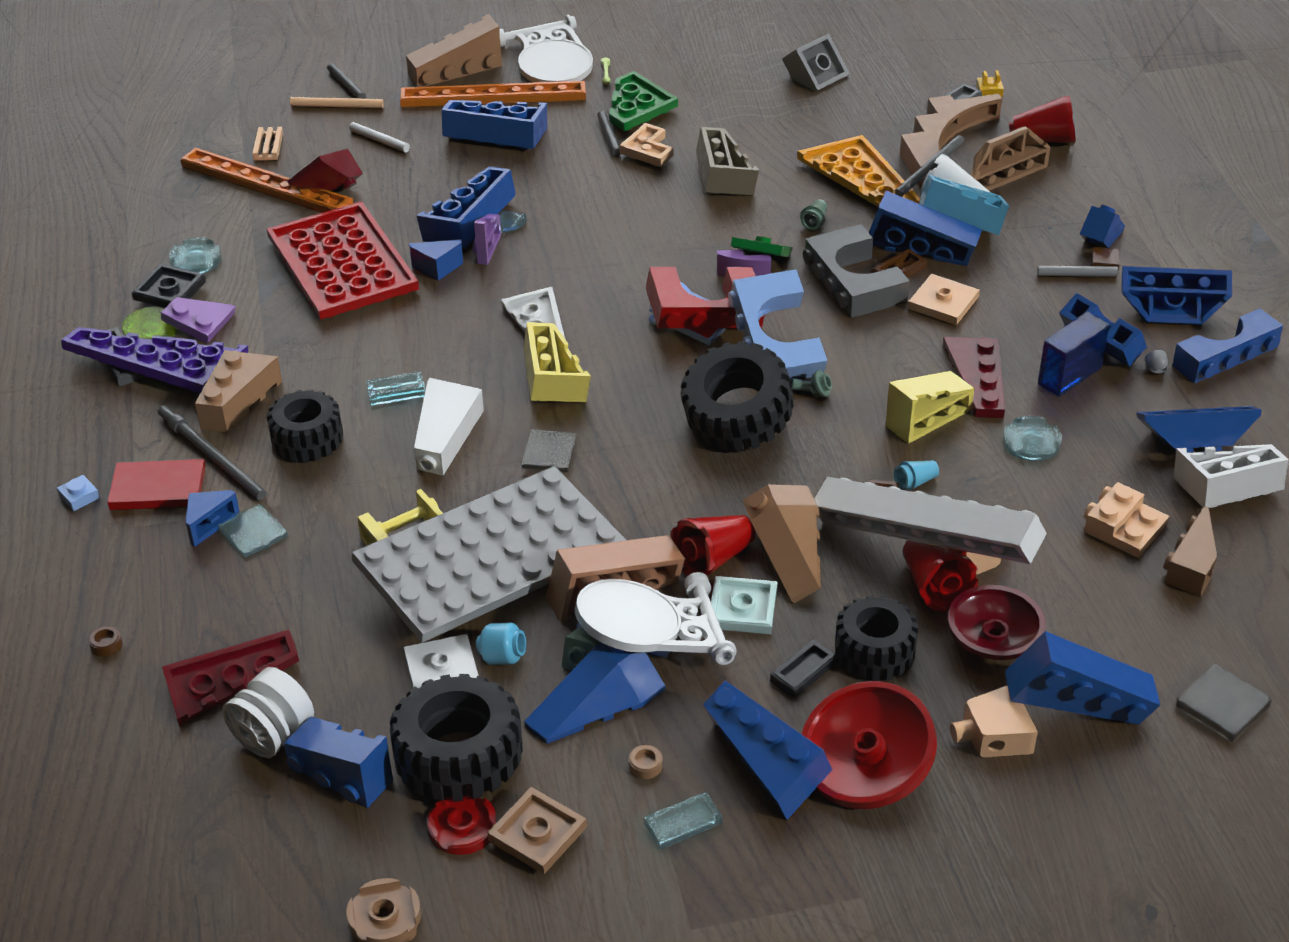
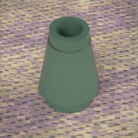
(813, 215)

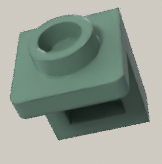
(576, 648)

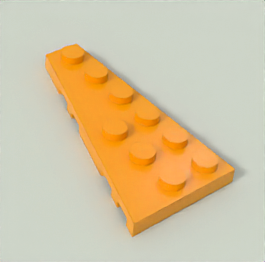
(856, 167)

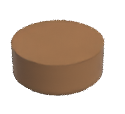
(645, 762)

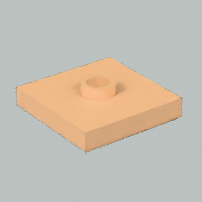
(943, 299)

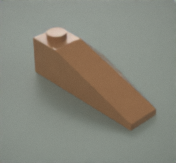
(788, 530)

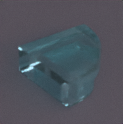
(511, 221)

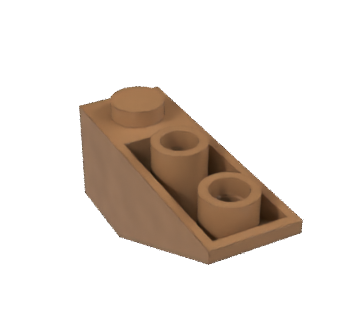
(1194, 557)

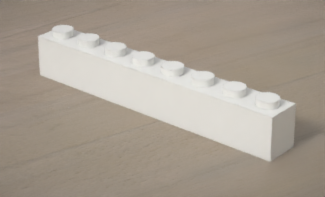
(931, 519)

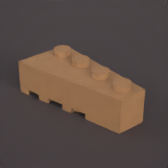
(457, 55)

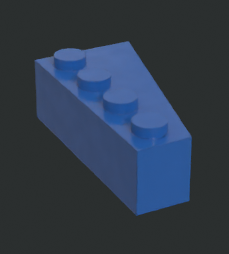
(495, 122)
(909, 225)
(773, 751)

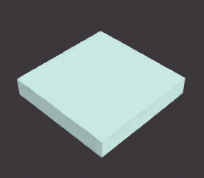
(744, 604)

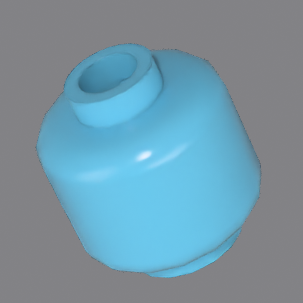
(501, 644)

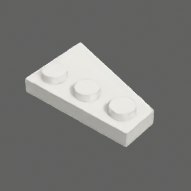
(534, 307)

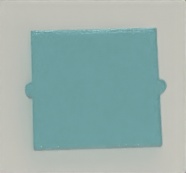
(253, 530)

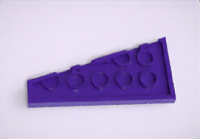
(162, 358)

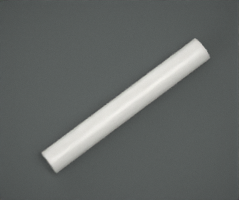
(379, 137)

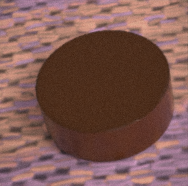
(105, 641)

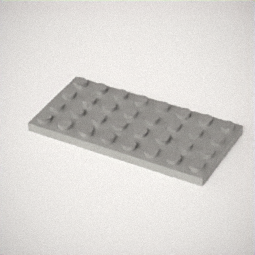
(481, 552)

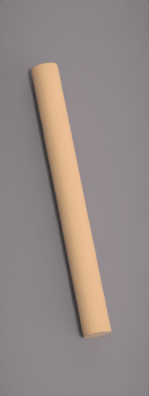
(336, 102)

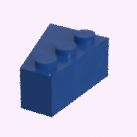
(341, 760)

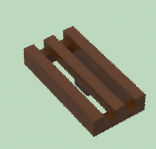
(914, 265)

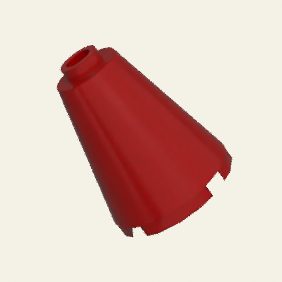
(1049, 121)
(711, 541)
(939, 573)

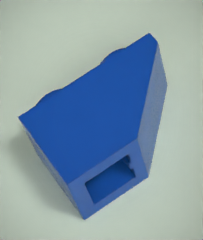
(1102, 226)

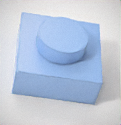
(78, 492)

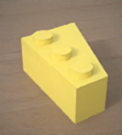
(551, 367)

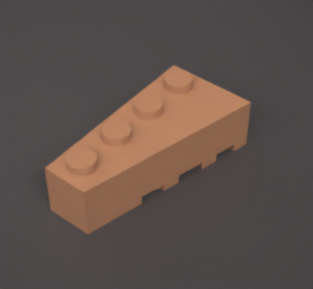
(644, 560)

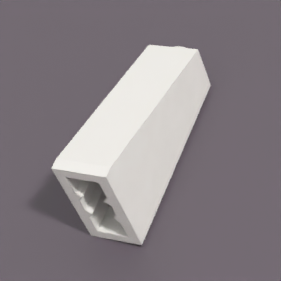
(445, 423)

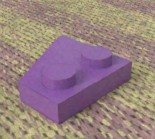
(486, 237)
(197, 317)

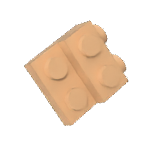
(1124, 520)

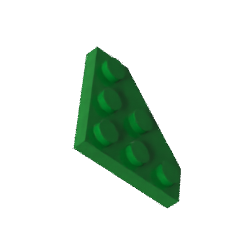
(638, 101)

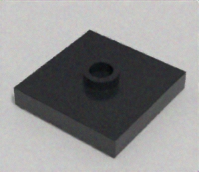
(166, 284)

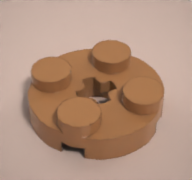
(380, 894)

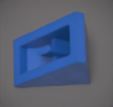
(436, 257)
(208, 511)

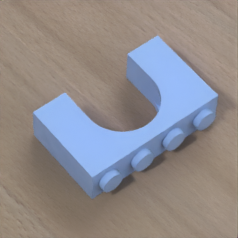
(768, 293)

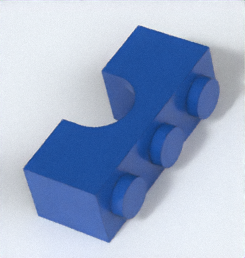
(1123, 339)

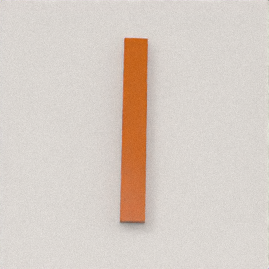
(494, 92)
(262, 181)

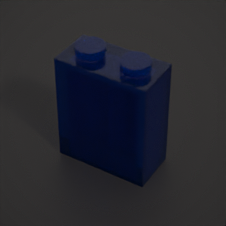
(1073, 354)

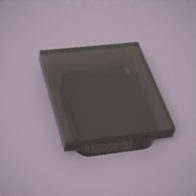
(548, 450)

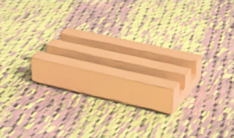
(261, 134)

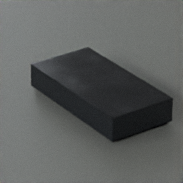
(803, 668)

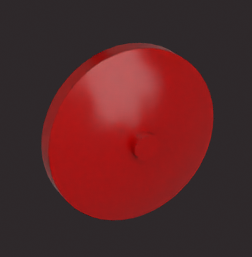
(875, 742)

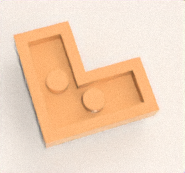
(646, 145)

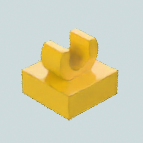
(990, 85)

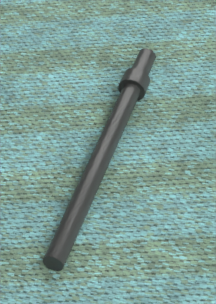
(181, 426)

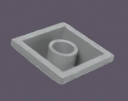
(816, 64)

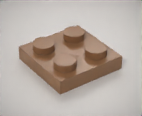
(537, 830)

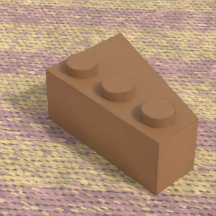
(234, 387)

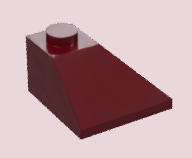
(329, 172)

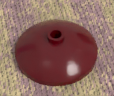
(995, 621)

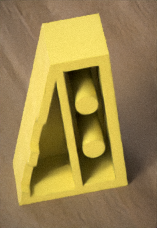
(926, 403)

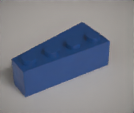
(455, 217)
(1080, 681)

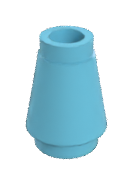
(915, 473)

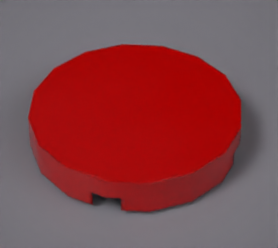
(462, 833)

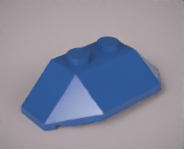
(1176, 294)
(1200, 426)

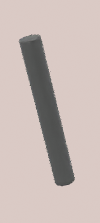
(345, 81)
(609, 134)

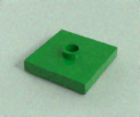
(762, 245)

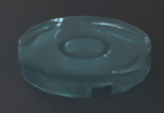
(196, 255)
(1032, 438)

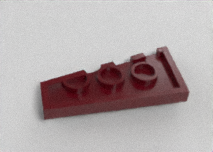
(219, 675)

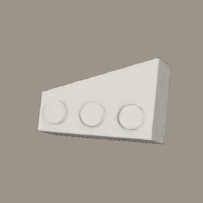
(1230, 475)

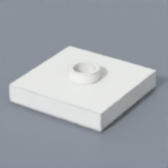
(440, 658)

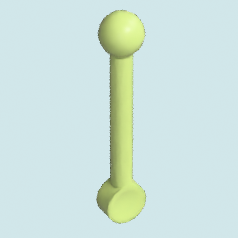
(605, 62)

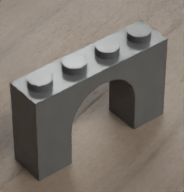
(853, 291)

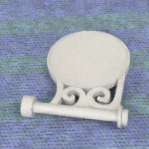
(551, 56)
(645, 620)

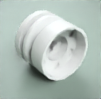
(267, 712)

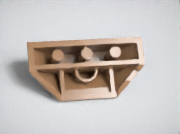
(1009, 158)

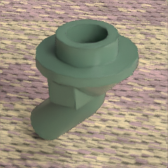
(819, 385)

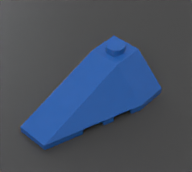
(596, 690)

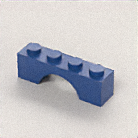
(1205, 357)

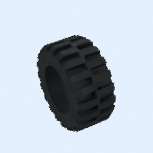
(742, 423)
(461, 766)

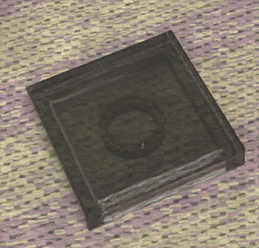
(1223, 702)

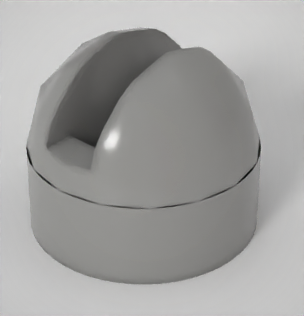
(1156, 361)

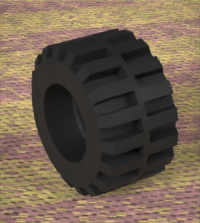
(305, 425)
(876, 638)

